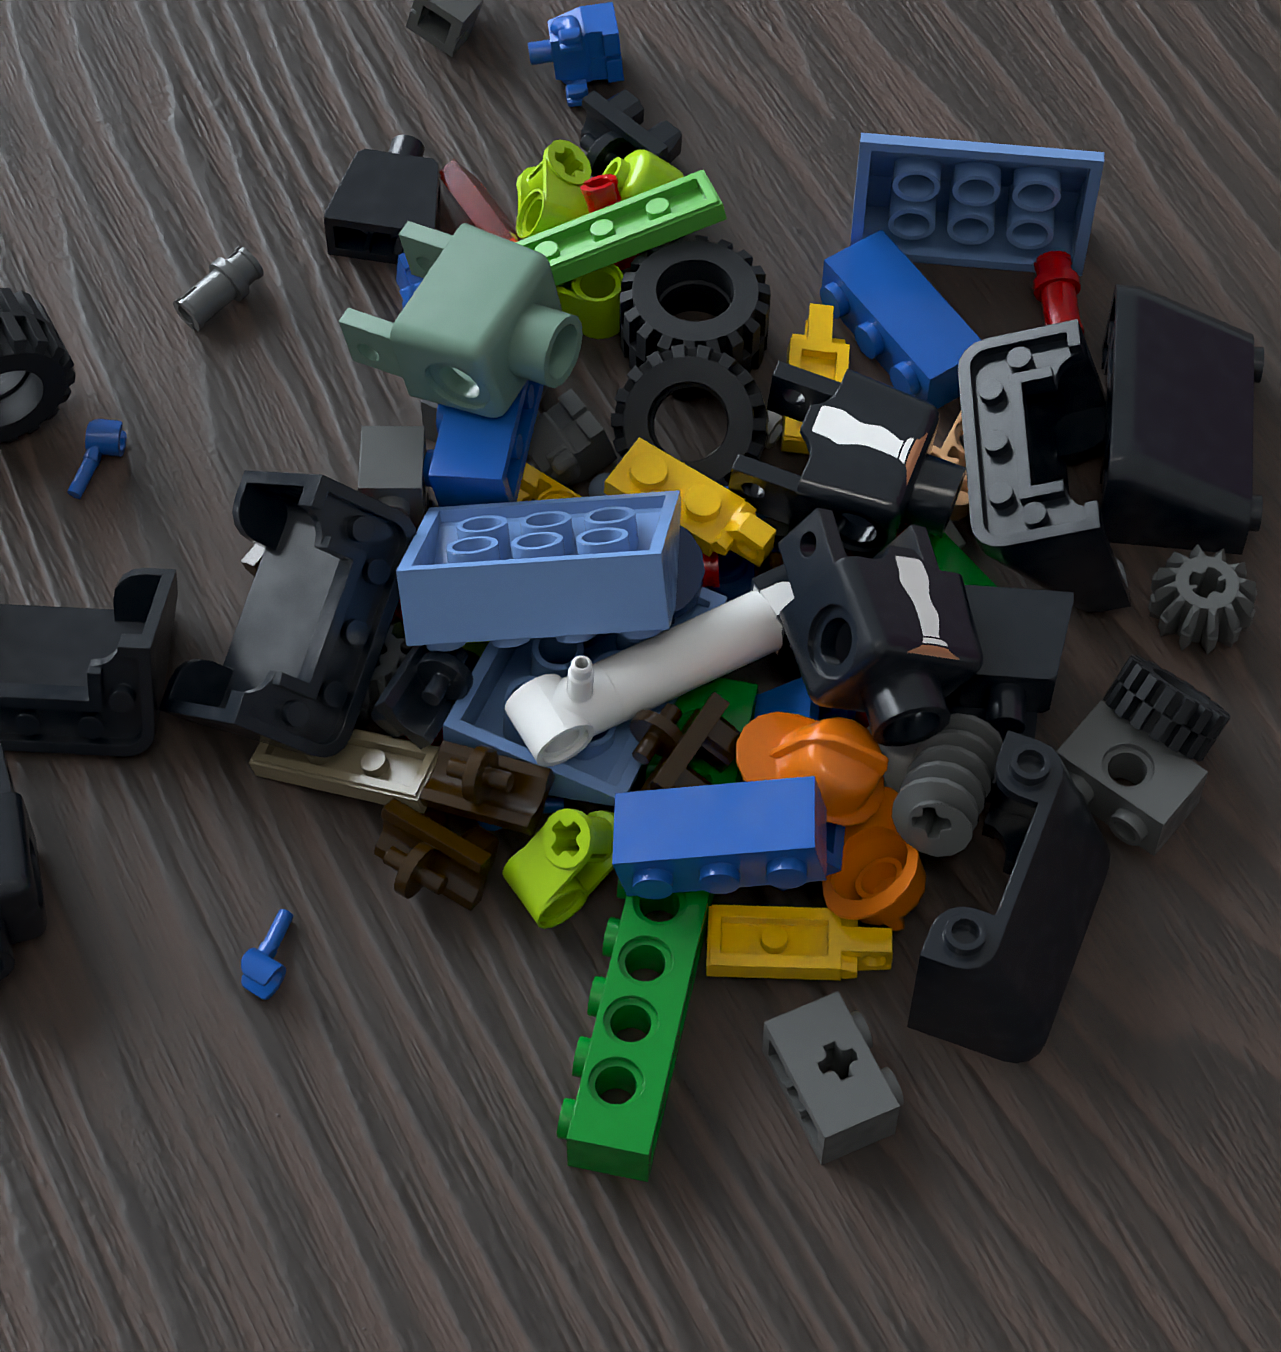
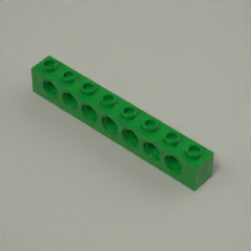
(625, 1135)

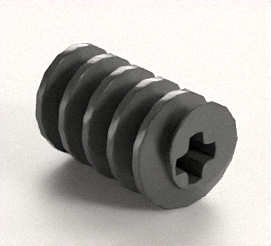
(947, 786)

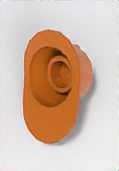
(833, 750)
(878, 873)

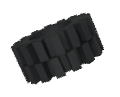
(1166, 708)

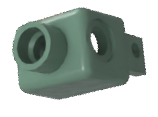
(474, 323)

